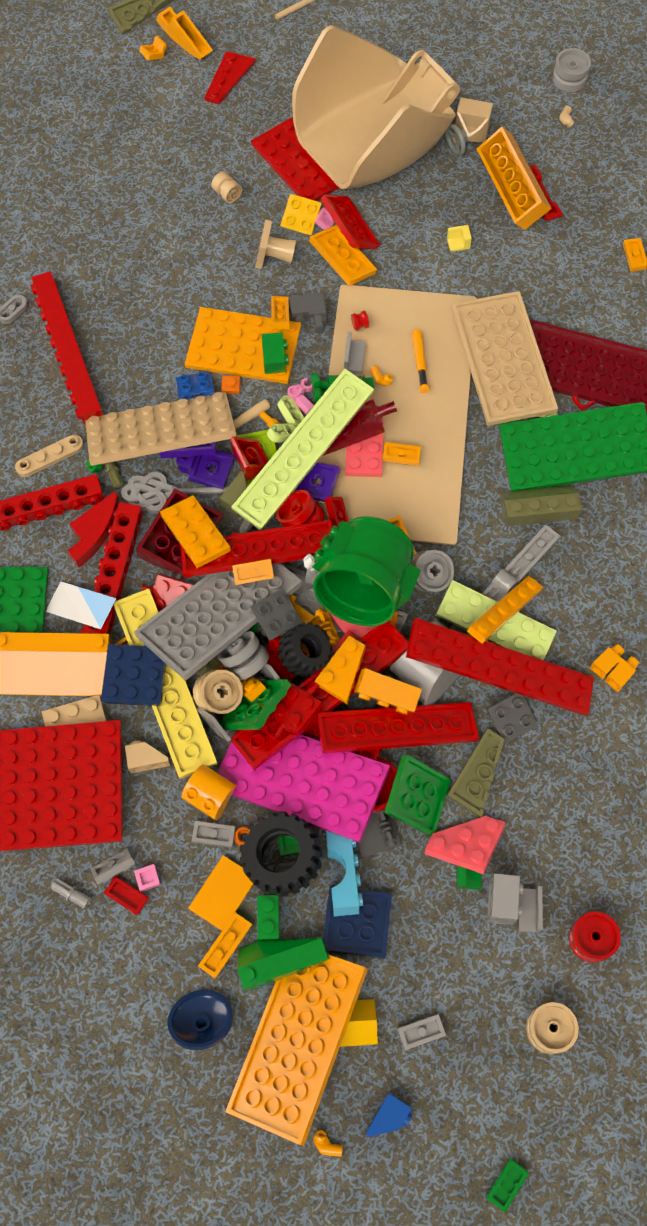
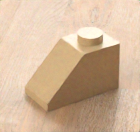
(144, 757)

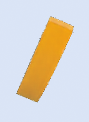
(184, 32)

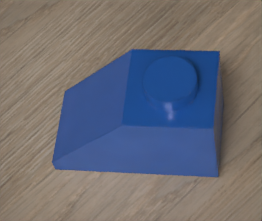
(390, 1117)

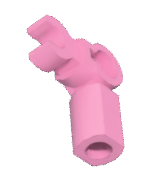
(297, 394)

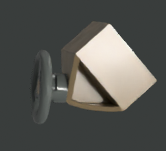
(471, 124)

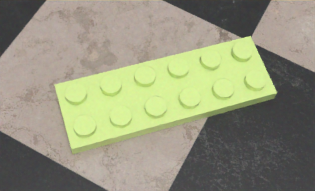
(521, 633)

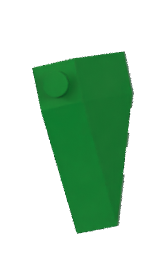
(274, 960)

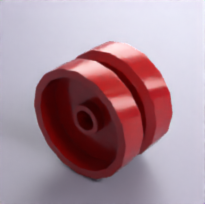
(300, 509)
(603, 946)

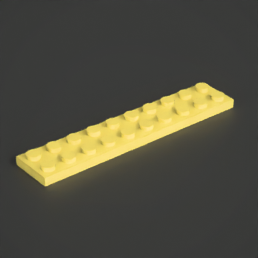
(177, 712)

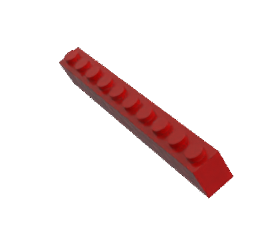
(67, 347)

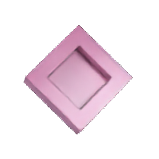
(324, 219)
(147, 878)

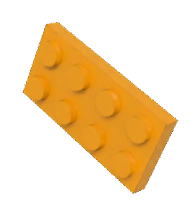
(345, 260)
(195, 531)

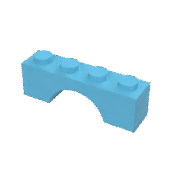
(345, 895)

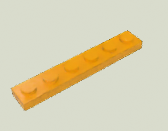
(505, 609)

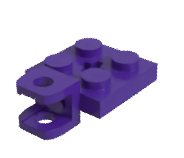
(197, 468)
(328, 475)

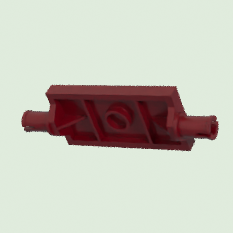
(364, 425)

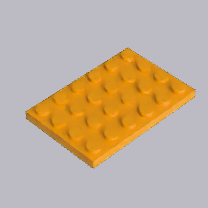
(233, 344)

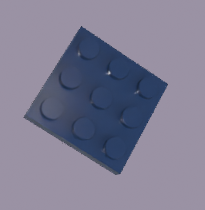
(132, 676)
(360, 933)

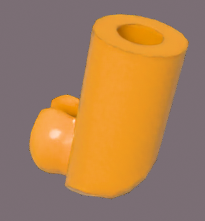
(324, 1145)

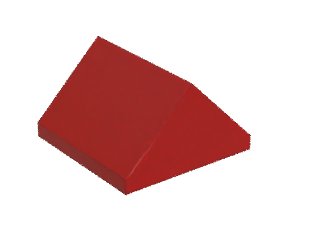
(249, 456)

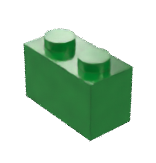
(273, 353)
(268, 918)

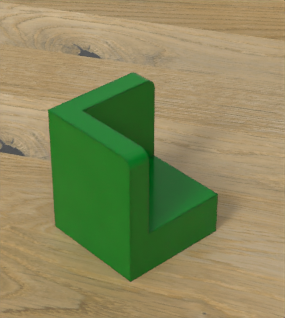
(467, 879)

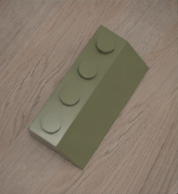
(540, 505)

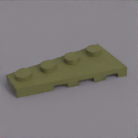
(133, 12)
(475, 778)

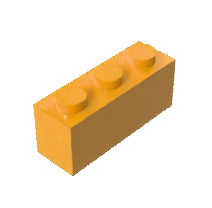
(387, 691)

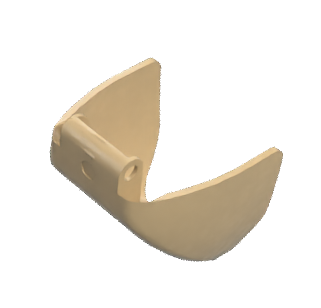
(368, 109)

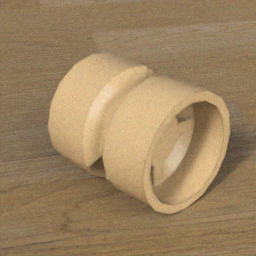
(226, 187)

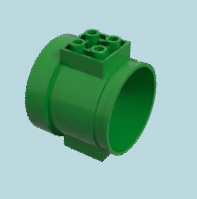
(375, 551)

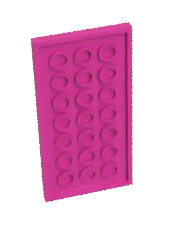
(323, 789)

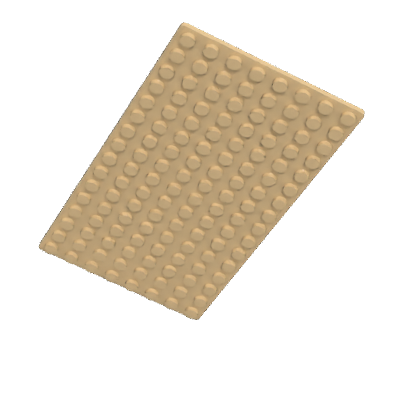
(435, 420)

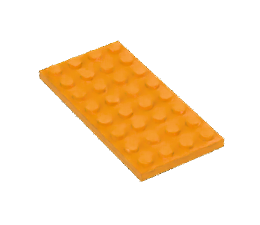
(296, 1048)

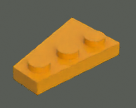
(340, 672)

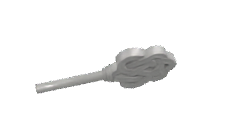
(153, 496)

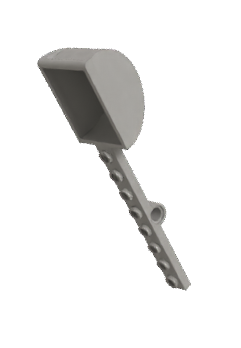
(437, 681)

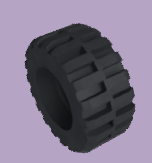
(257, 841)

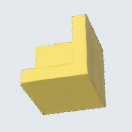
(459, 238)

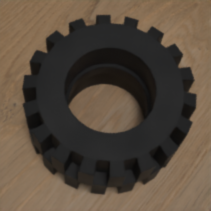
(294, 657)

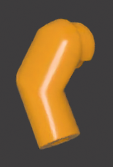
(381, 379)

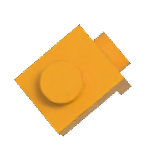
(154, 51)

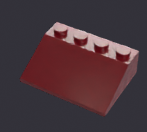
(159, 543)

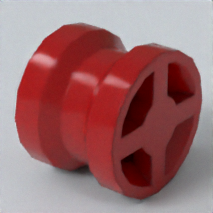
(360, 320)

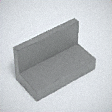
(354, 355)
(532, 911)

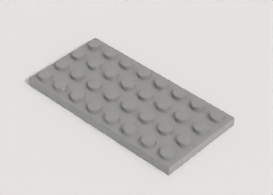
(209, 618)

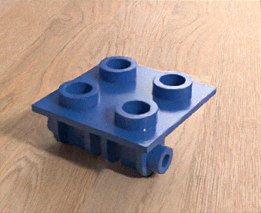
(195, 384)

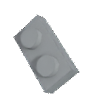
(213, 834)
(107, 869)
(421, 1032)

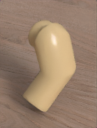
(566, 118)

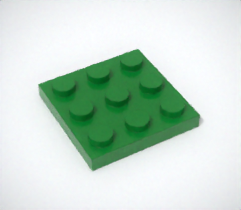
(254, 714)
(417, 795)

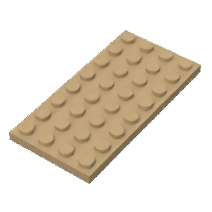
(504, 358)
(159, 428)

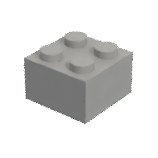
(504, 899)

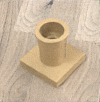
(274, 247)

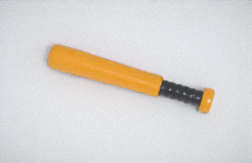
(418, 345)

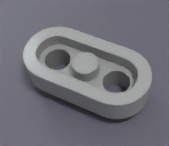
(11, 310)

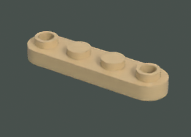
(49, 455)

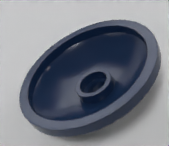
(199, 1010)

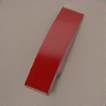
(92, 529)

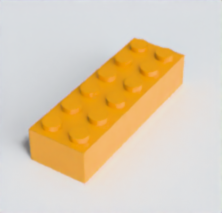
(513, 178)

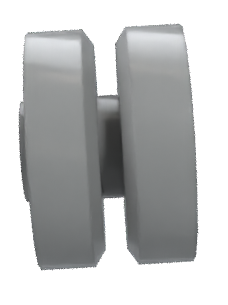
(571, 69)
(435, 568)
(244, 656)

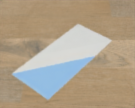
(80, 605)

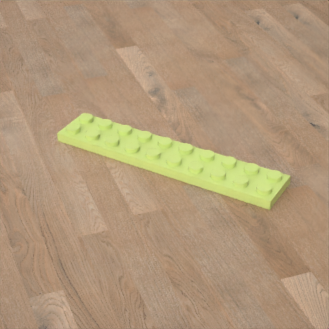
(302, 449)

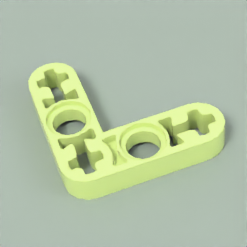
(289, 409)

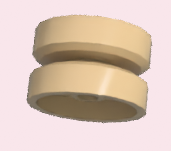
(229, 693)
(540, 1034)

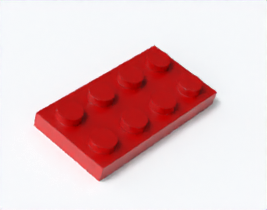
(350, 222)

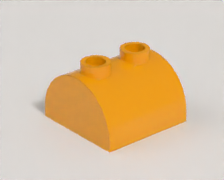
(208, 791)

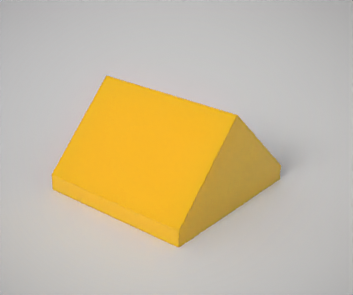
(362, 1025)

